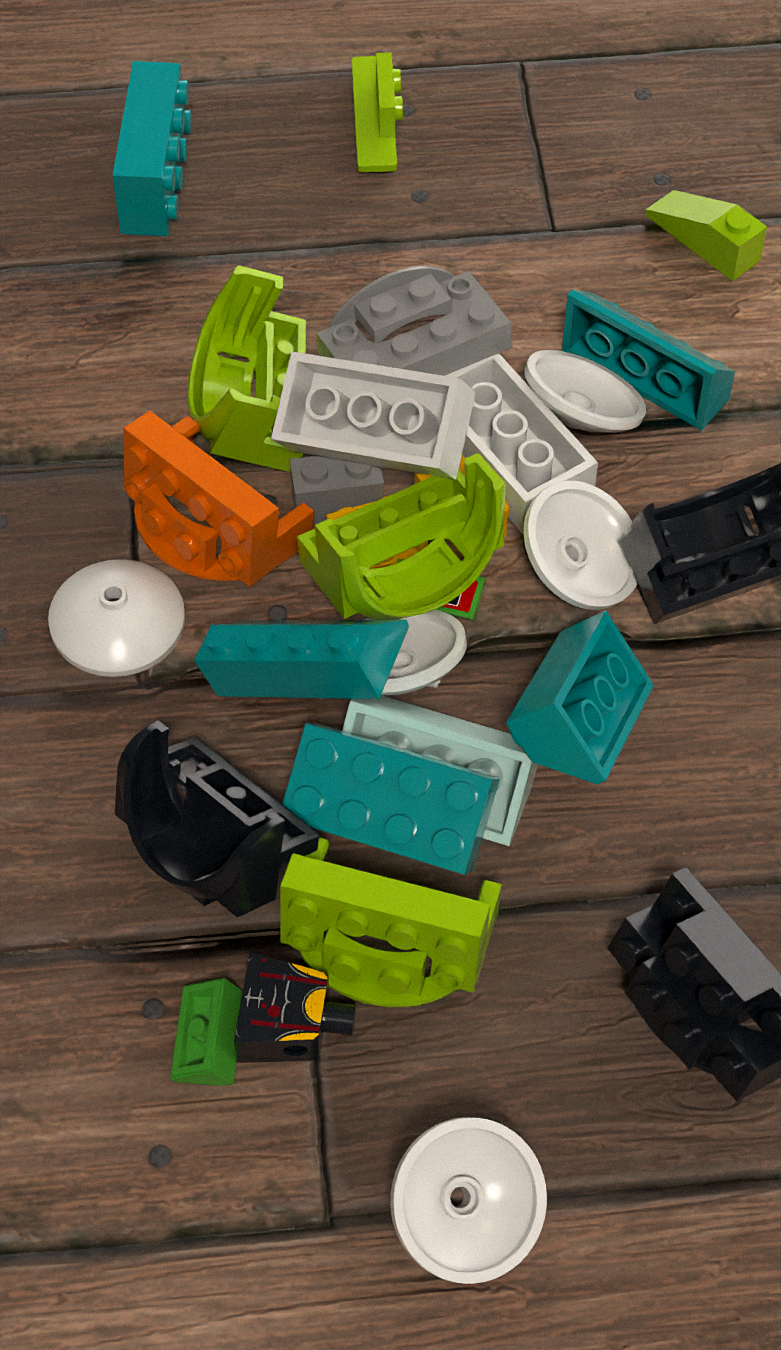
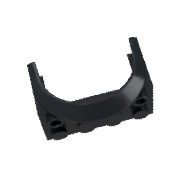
(707, 547)

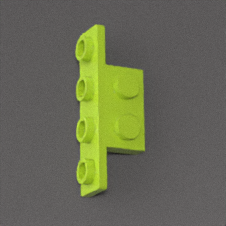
(376, 111)

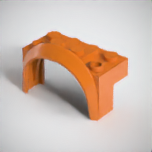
(168, 462)

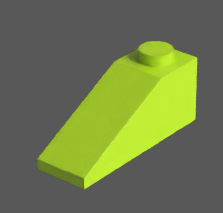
(712, 229)

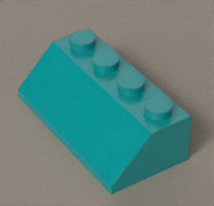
(647, 358)
(301, 657)
(581, 701)

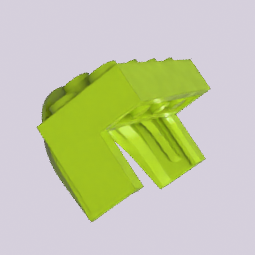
(221, 386)
(437, 508)
(408, 916)

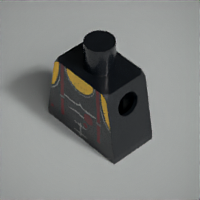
(286, 1012)

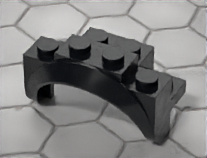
(223, 837)
(700, 980)

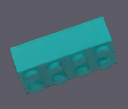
(151, 148)
(390, 797)

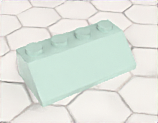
(455, 743)

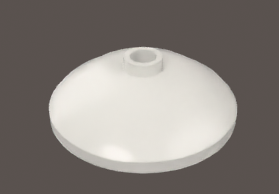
(584, 392)
(577, 546)
(120, 634)
(428, 652)
(499, 1208)

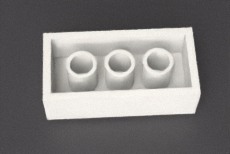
(374, 414)
(520, 436)

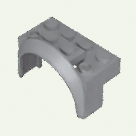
(465, 335)

